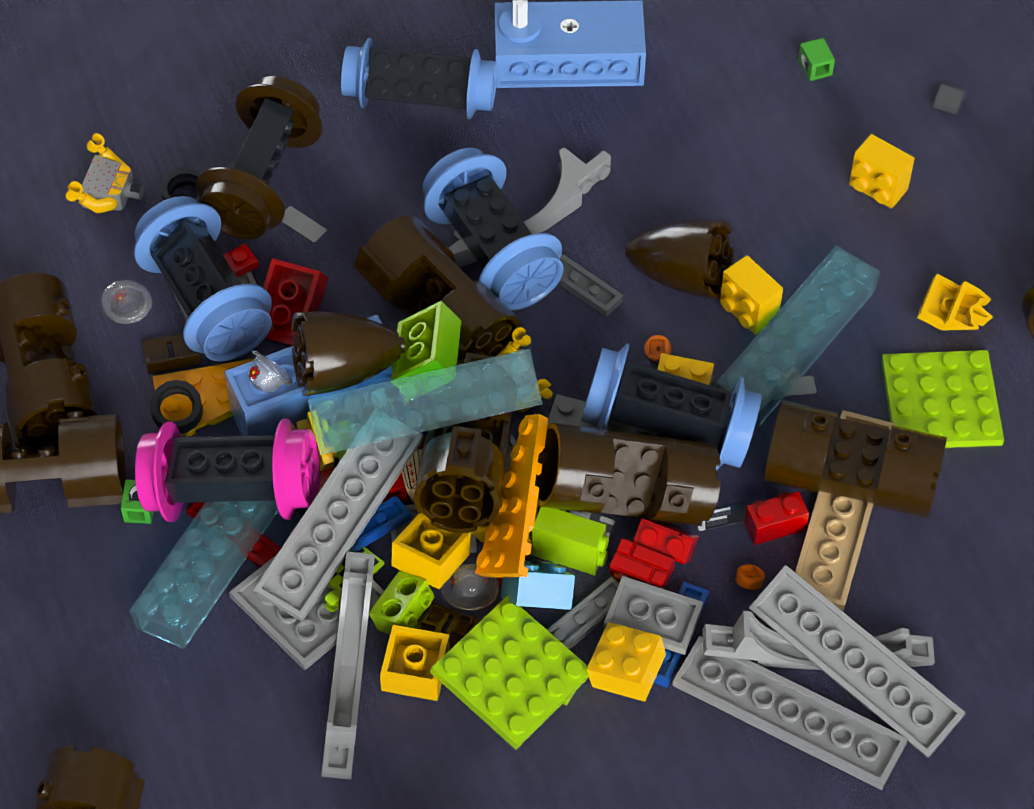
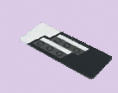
(725, 516)

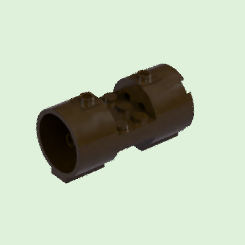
(419, 270)
(39, 359)
(86, 458)
(855, 459)
(464, 470)
(628, 474)
(89, 781)

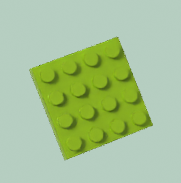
(944, 396)
(511, 672)

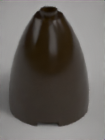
(685, 255)
(340, 350)

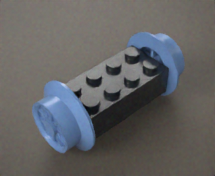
(419, 78)

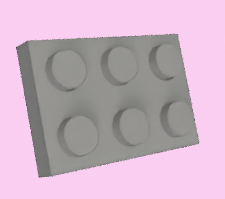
(655, 612)

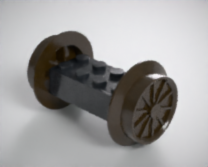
(278, 116)

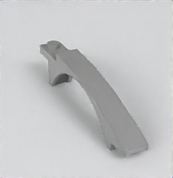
(575, 180)
(756, 642)
(348, 666)

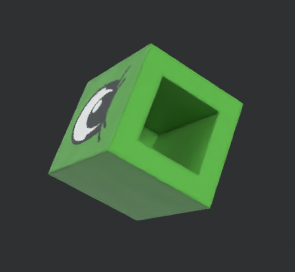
(816, 59)
(131, 506)

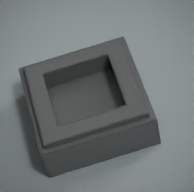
(949, 99)

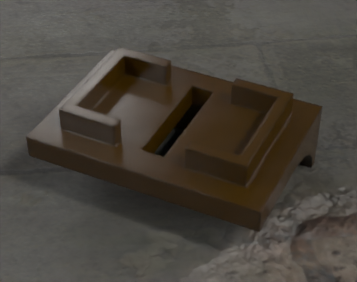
(158, 358)
(436, 617)

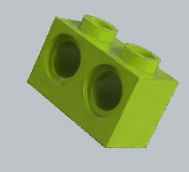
(402, 602)

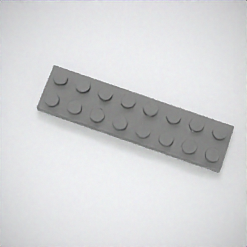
(334, 523)
(857, 661)
(792, 714)

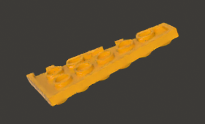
(213, 391)
(508, 533)

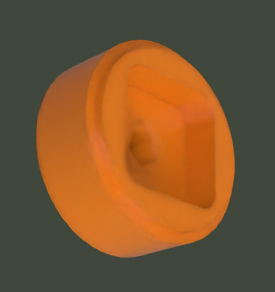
(655, 346)
(749, 577)

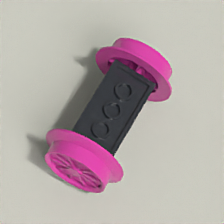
(227, 469)

